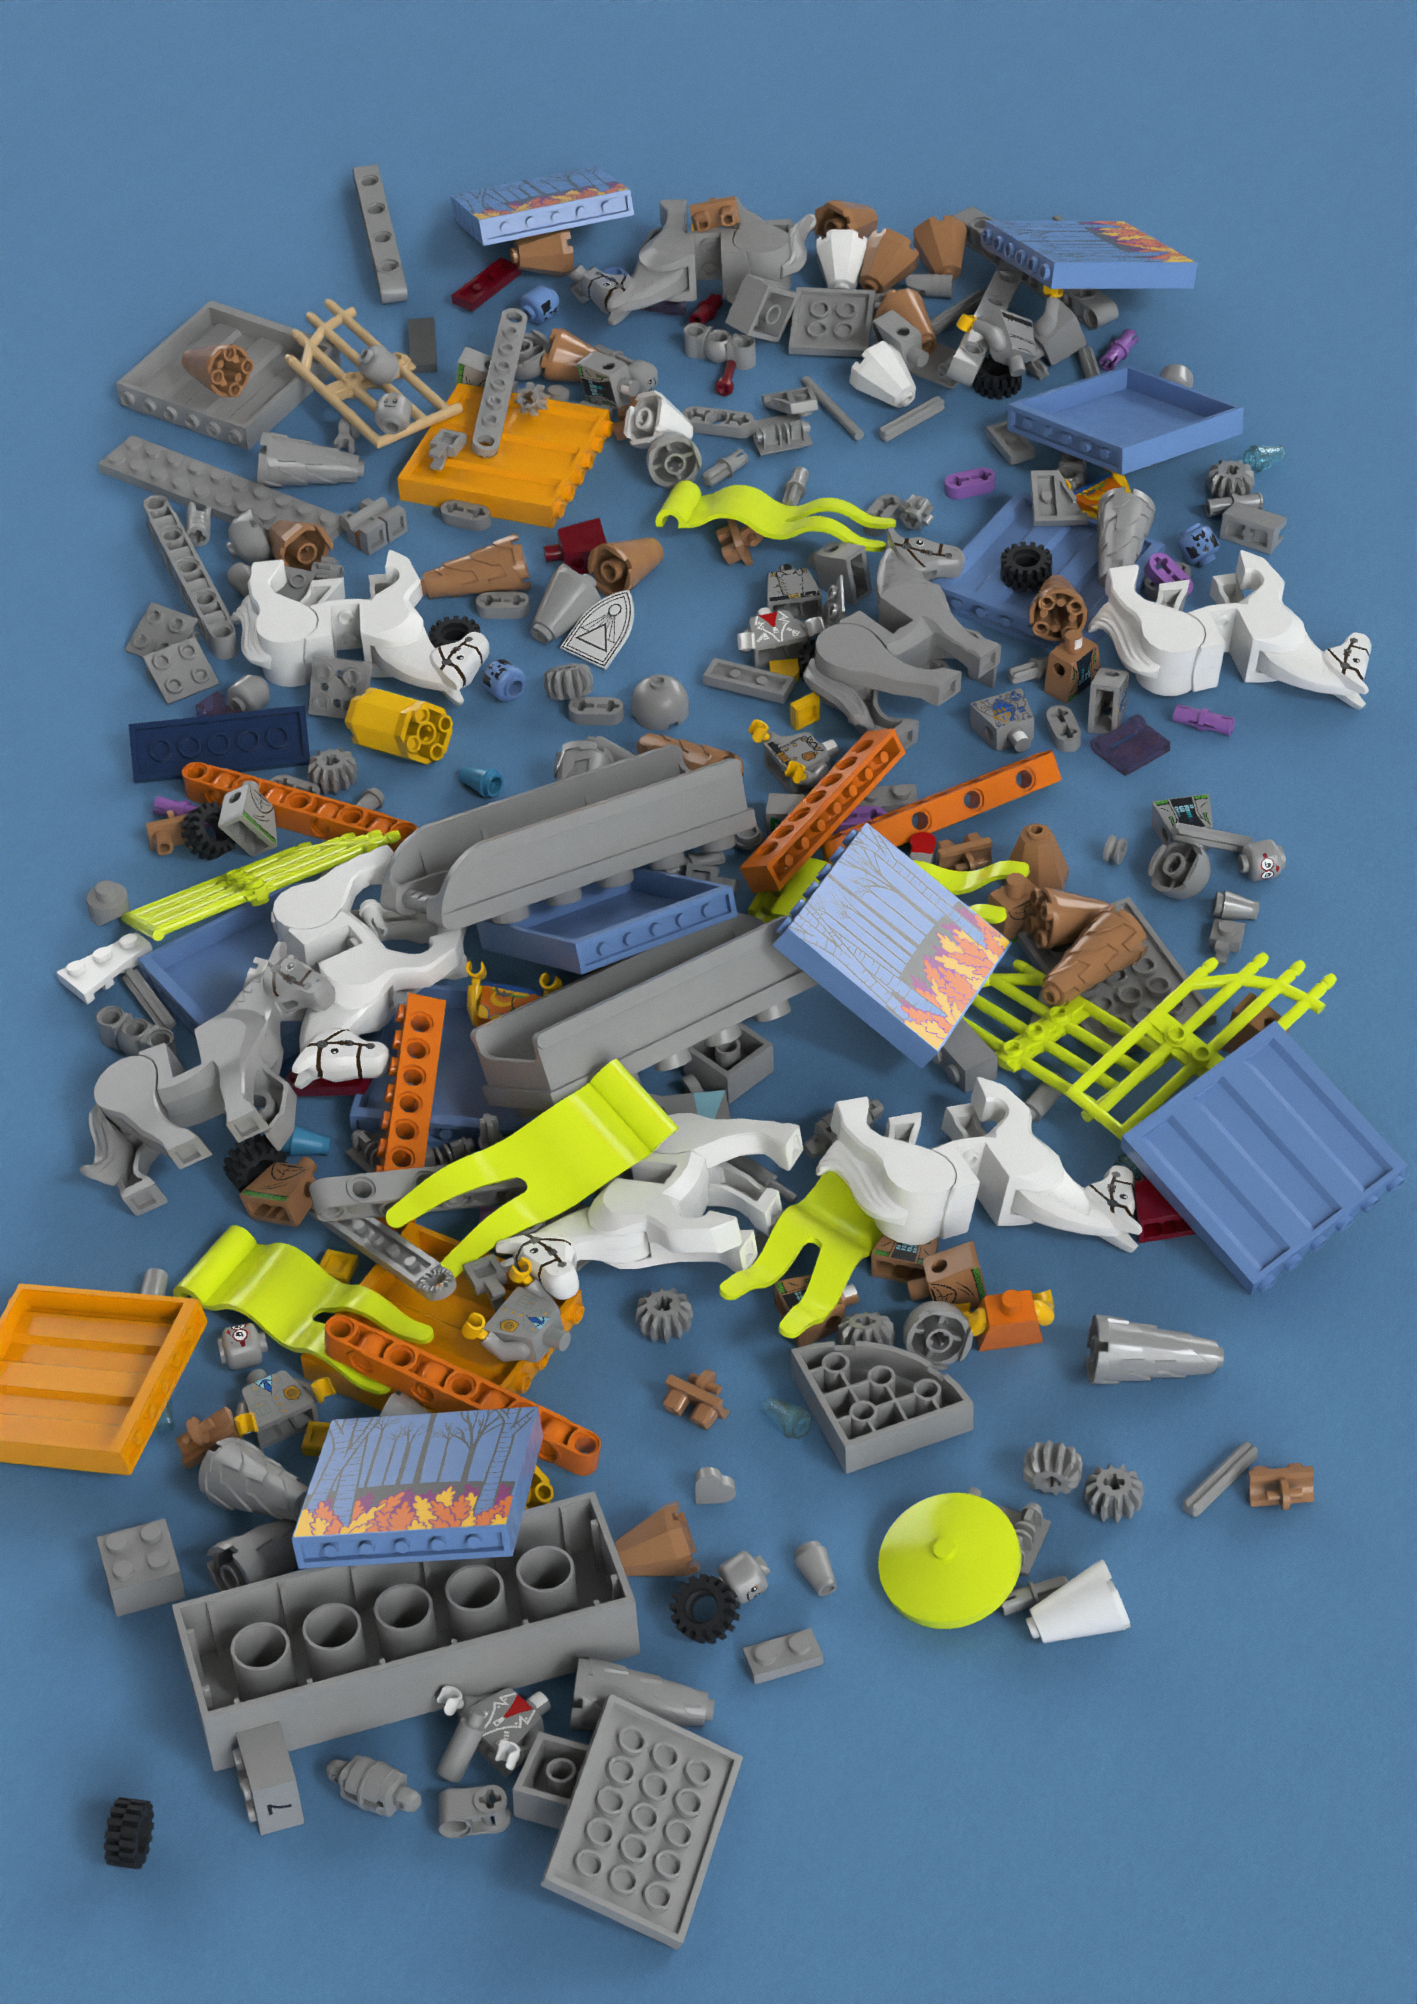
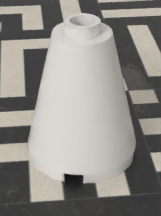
(1080, 1608)

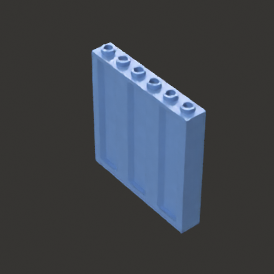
(986, 600)
(1264, 1158)

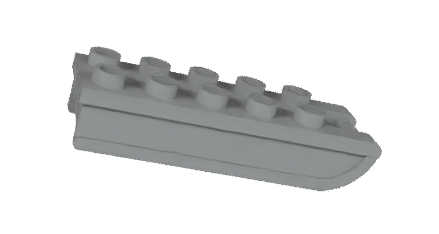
(565, 838)
(638, 1012)

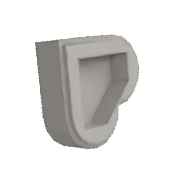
(713, 1487)

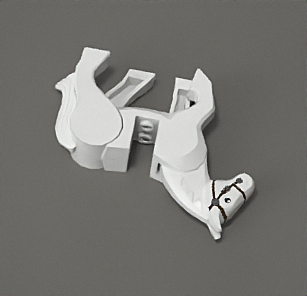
(288, 633)
(1264, 637)
(366, 976)
(1012, 1173)
(662, 1209)

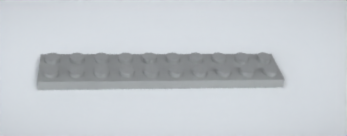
(194, 481)

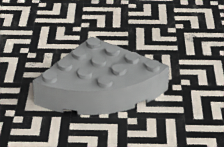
(878, 1400)

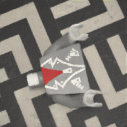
(776, 636)
(509, 1723)

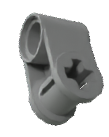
(470, 1811)

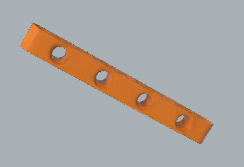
(293, 807)
(949, 807)
(441, 1383)

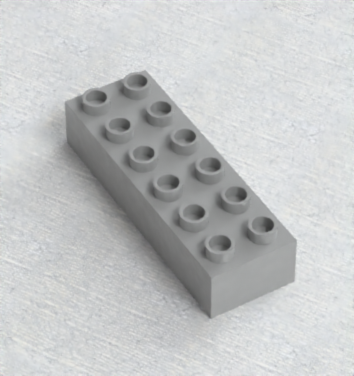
(382, 1640)

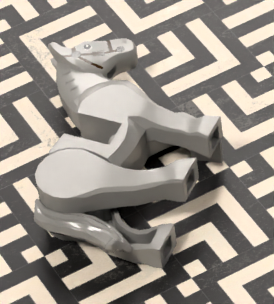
(675, 260)
(912, 628)
(152, 1099)

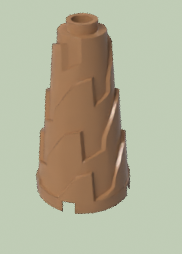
(484, 570)
(693, 754)
(1101, 950)

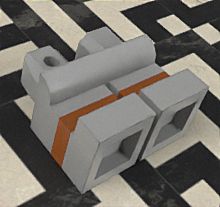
(374, 525)

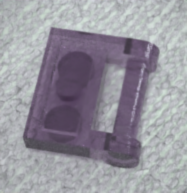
(1134, 752)

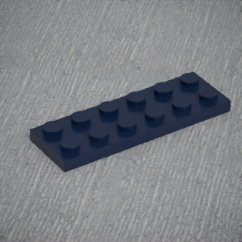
(227, 741)

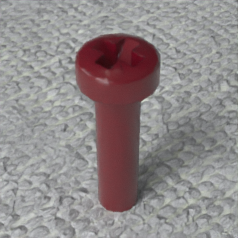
(724, 385)

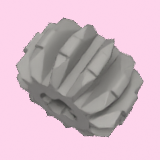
(1230, 478)
(568, 681)
(333, 770)
(664, 1314)
(866, 1328)
(1052, 1467)
(1113, 1493)

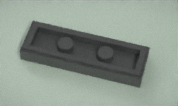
(423, 344)

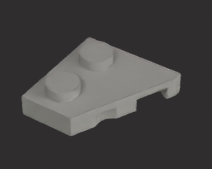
(794, 401)
(1053, 501)

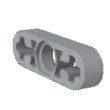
(735, 423)

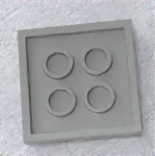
(832, 322)

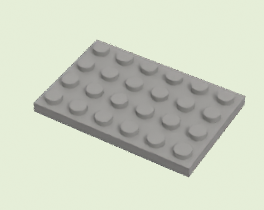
(1129, 992)
(642, 1822)

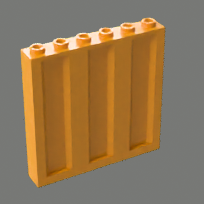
(532, 473)
(446, 1319)
(89, 1373)

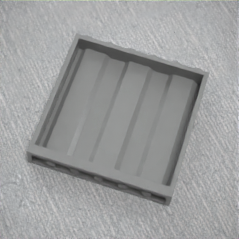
(273, 390)

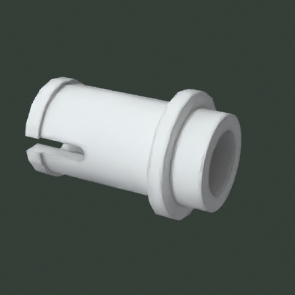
(371, 913)

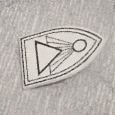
(602, 630)

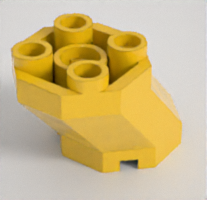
(399, 726)

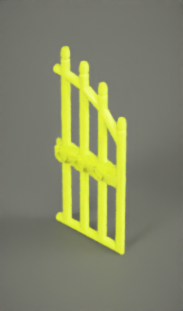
(251, 883)
(1053, 1025)
(1185, 1046)

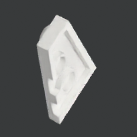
(99, 969)

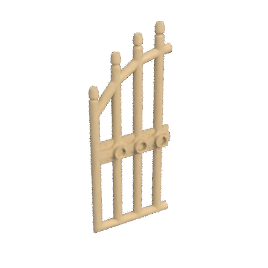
(352, 384)

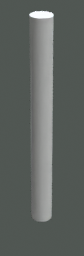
(833, 409)

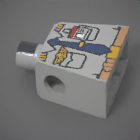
(1107, 691)

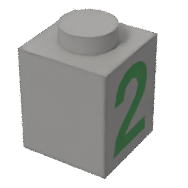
(779, 807)

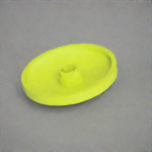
(950, 1560)

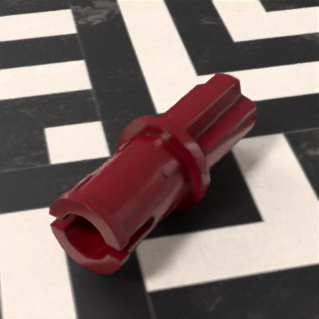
(706, 309)

